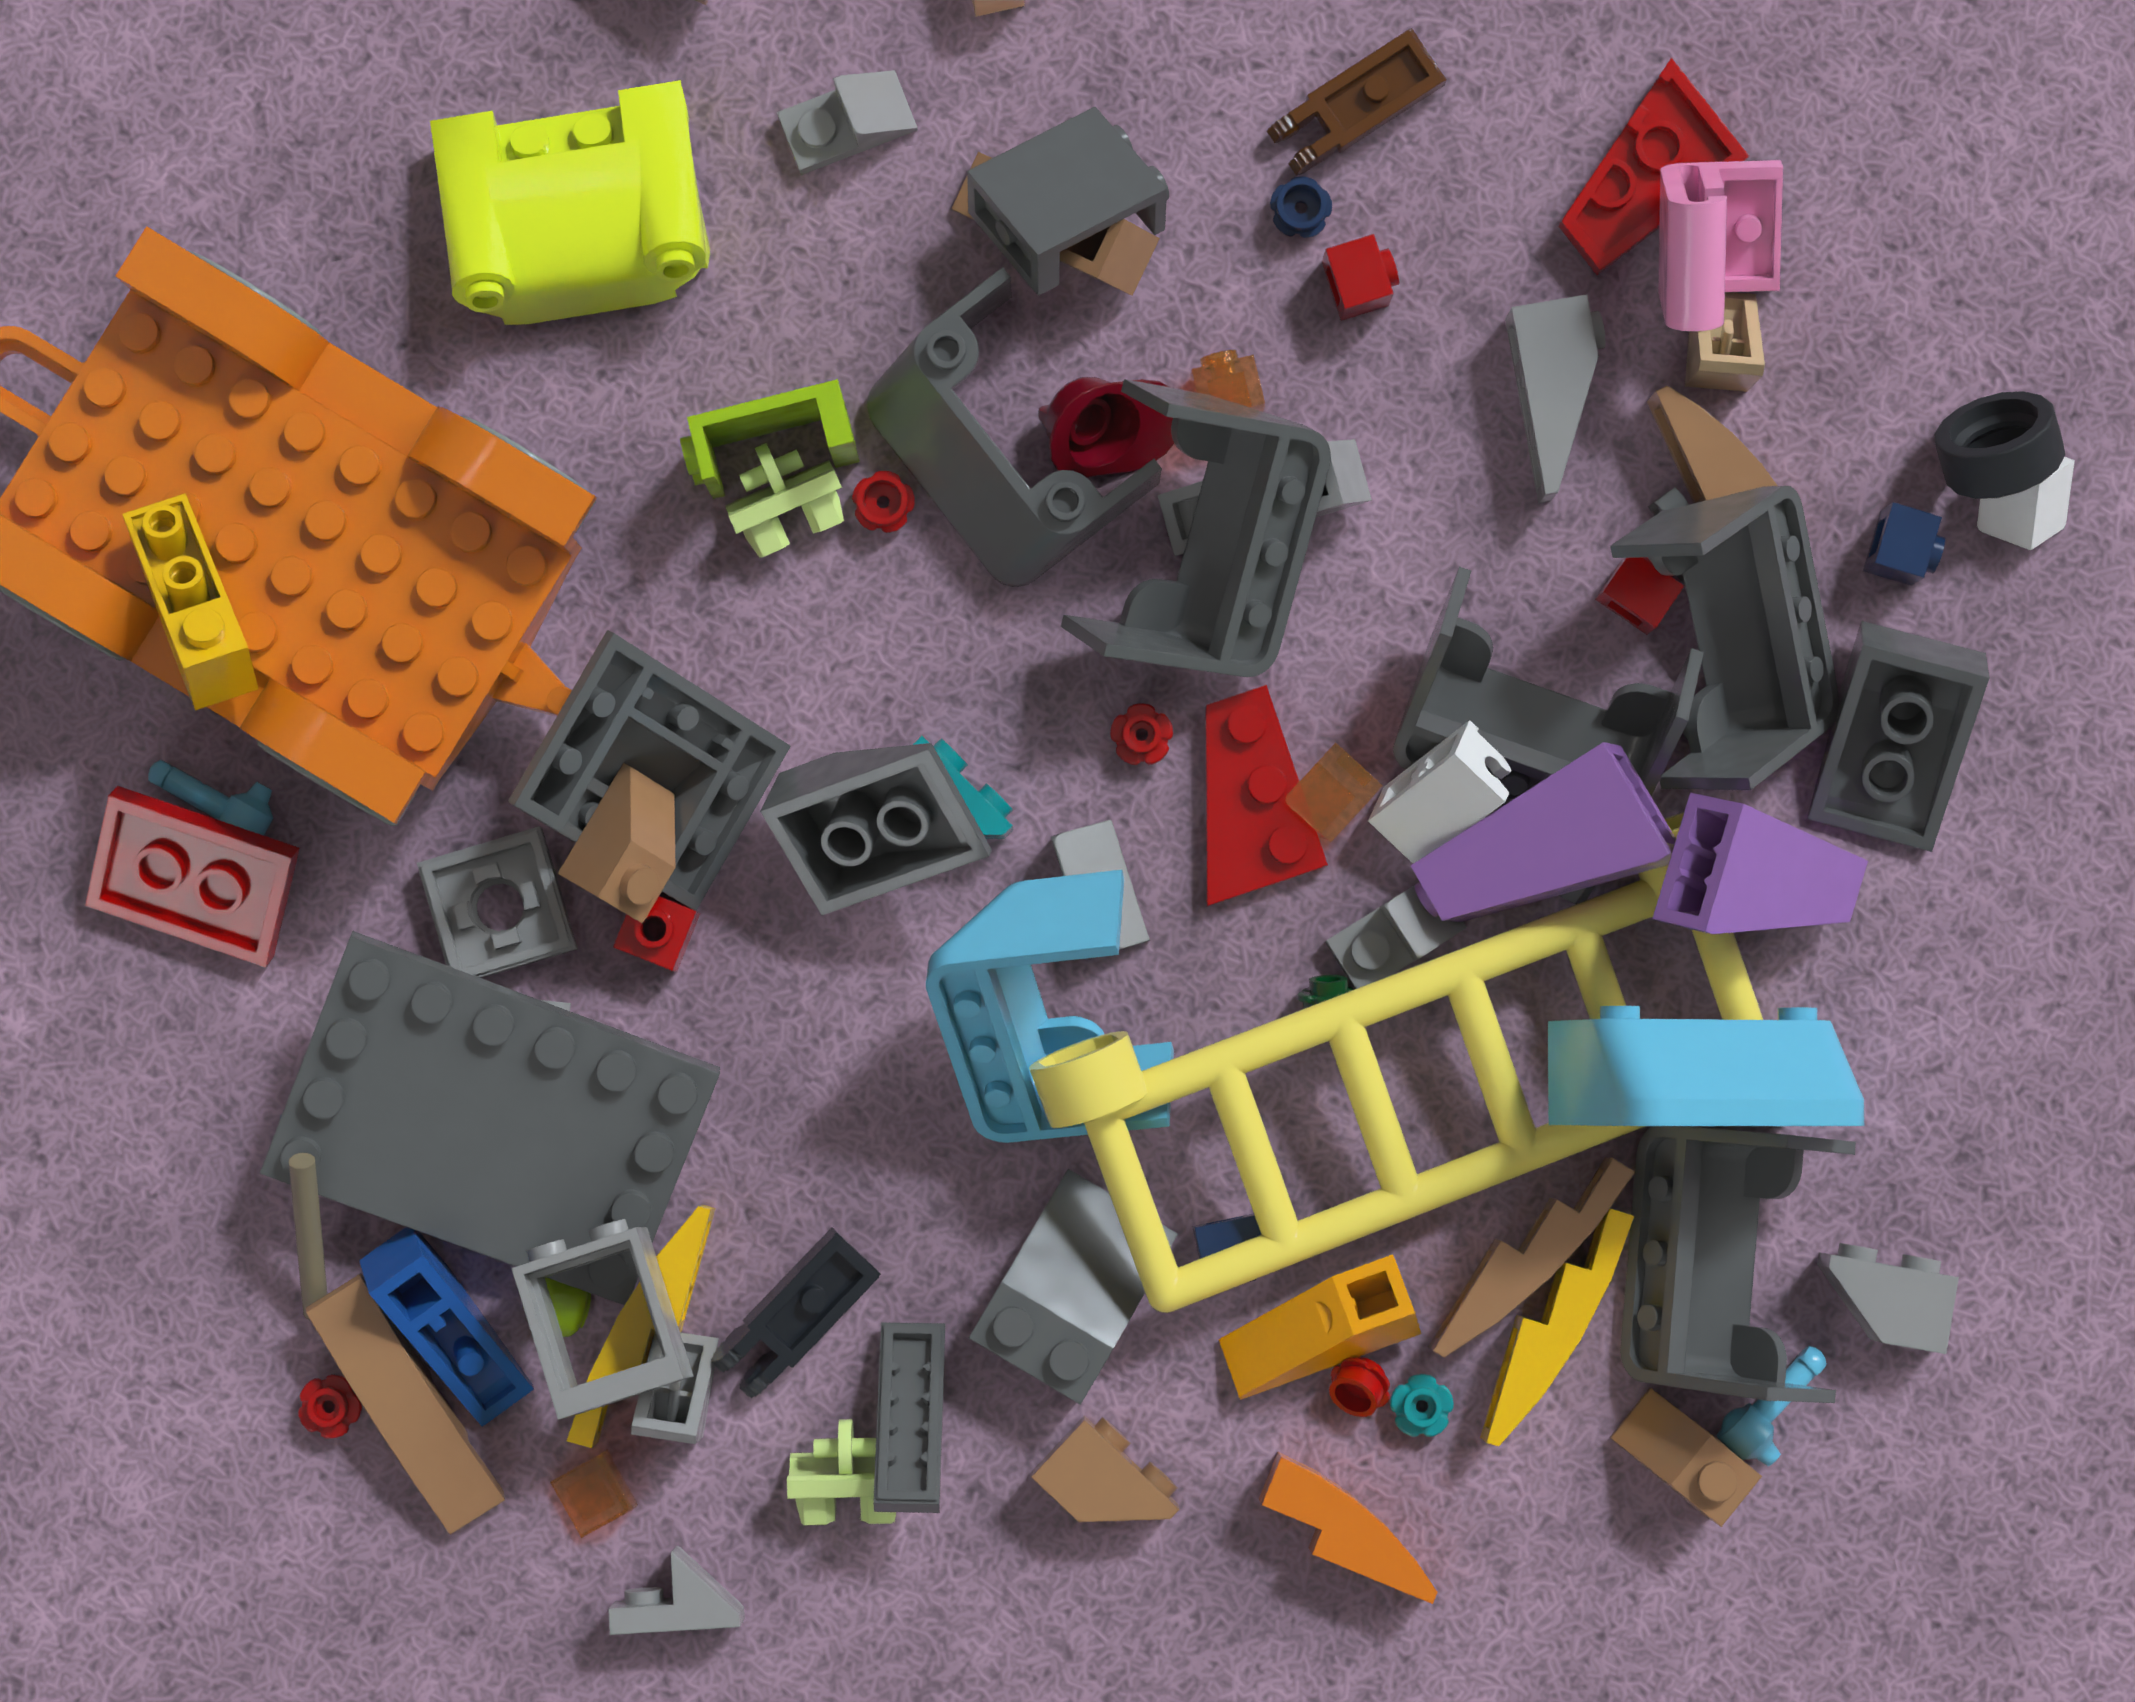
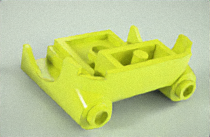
(571, 208)

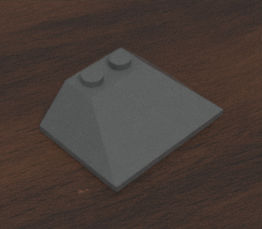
(671, 732)

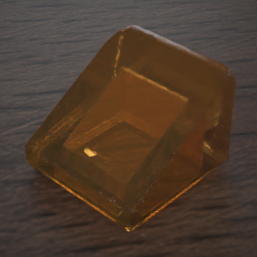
(594, 1493)

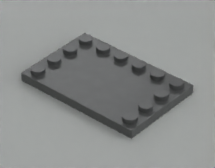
(487, 1113)

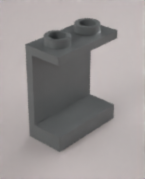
(1062, 192)

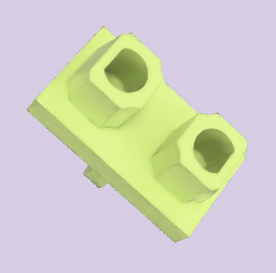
(759, 511)
(835, 1470)

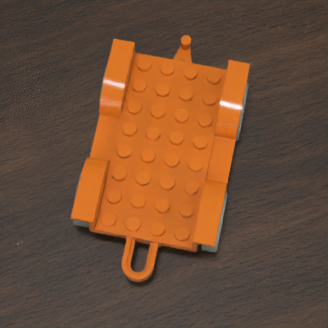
(359, 531)

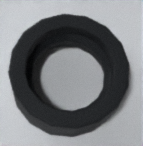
(1999, 445)

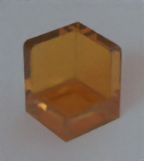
(1332, 793)

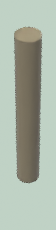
(308, 1228)

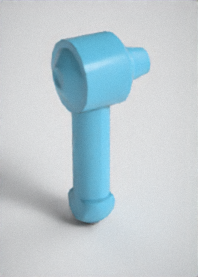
(243, 810)
(1749, 1428)

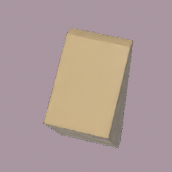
(1730, 354)

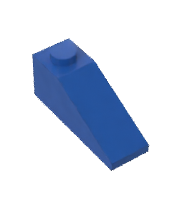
(444, 1324)

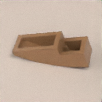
(1705, 450)

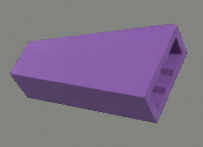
(1556, 838)
(1753, 873)

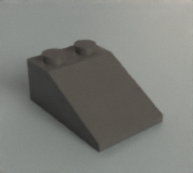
(1898, 735)
(871, 822)
(1066, 1291)

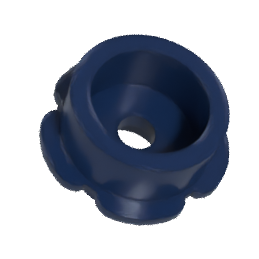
(1305, 191)

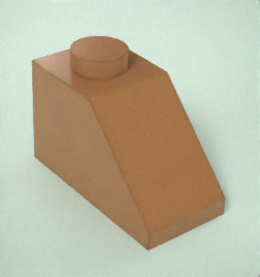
(627, 845)
(1686, 1457)

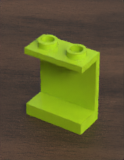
(763, 417)

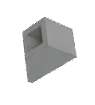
(1894, 1303)

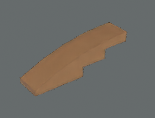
(1512, 1275)
(405, 1404)

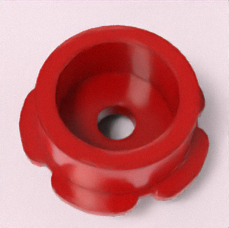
(883, 485)
(1124, 734)
(1359, 1386)
(346, 1409)

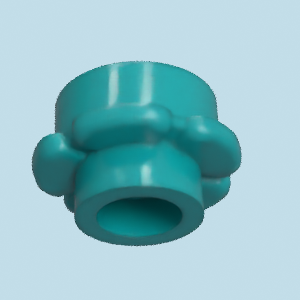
(1404, 1402)

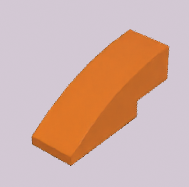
(1344, 1527)

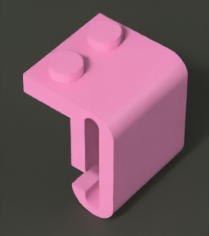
(1717, 237)

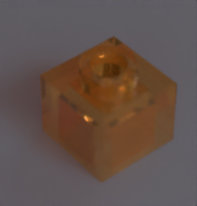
(1229, 379)

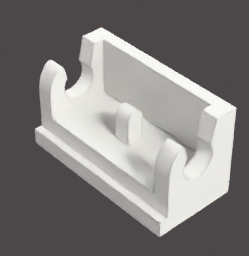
(1441, 794)

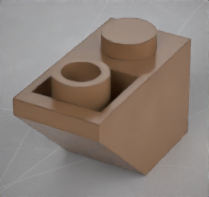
(1099, 1481)

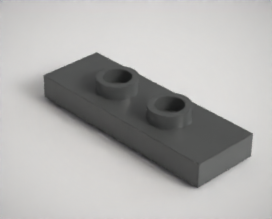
(909, 1418)

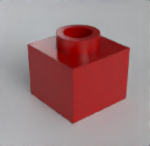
(1360, 276)
(1639, 593)
(671, 948)

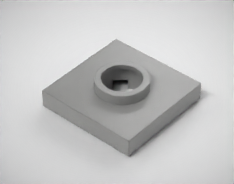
(458, 880)

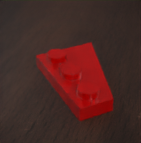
(1623, 194)
(1249, 826)

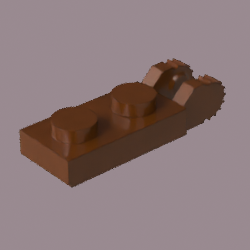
(1362, 99)

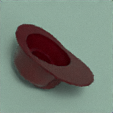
(1102, 429)

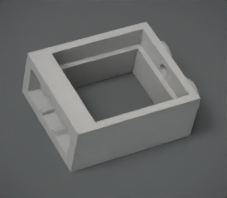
(554, 1258)

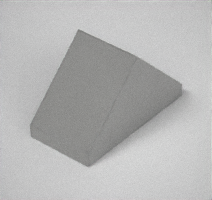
(680, 1408)

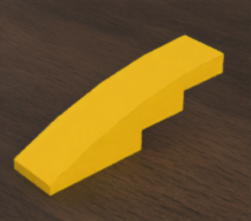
(633, 1329)
(1541, 1348)

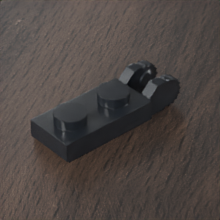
(798, 1311)

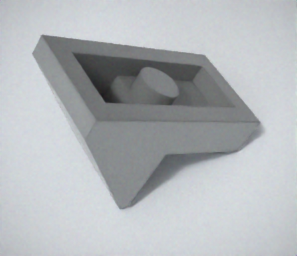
(848, 120)
(1389, 939)
(696, 1603)

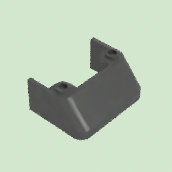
(1004, 522)
(1241, 545)
(1759, 632)
(1528, 723)
(1697, 1260)

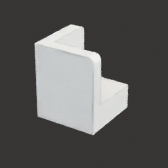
(2030, 515)

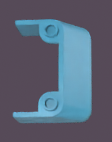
(993, 1007)
(1700, 1071)

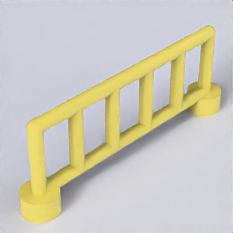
(1104, 1085)

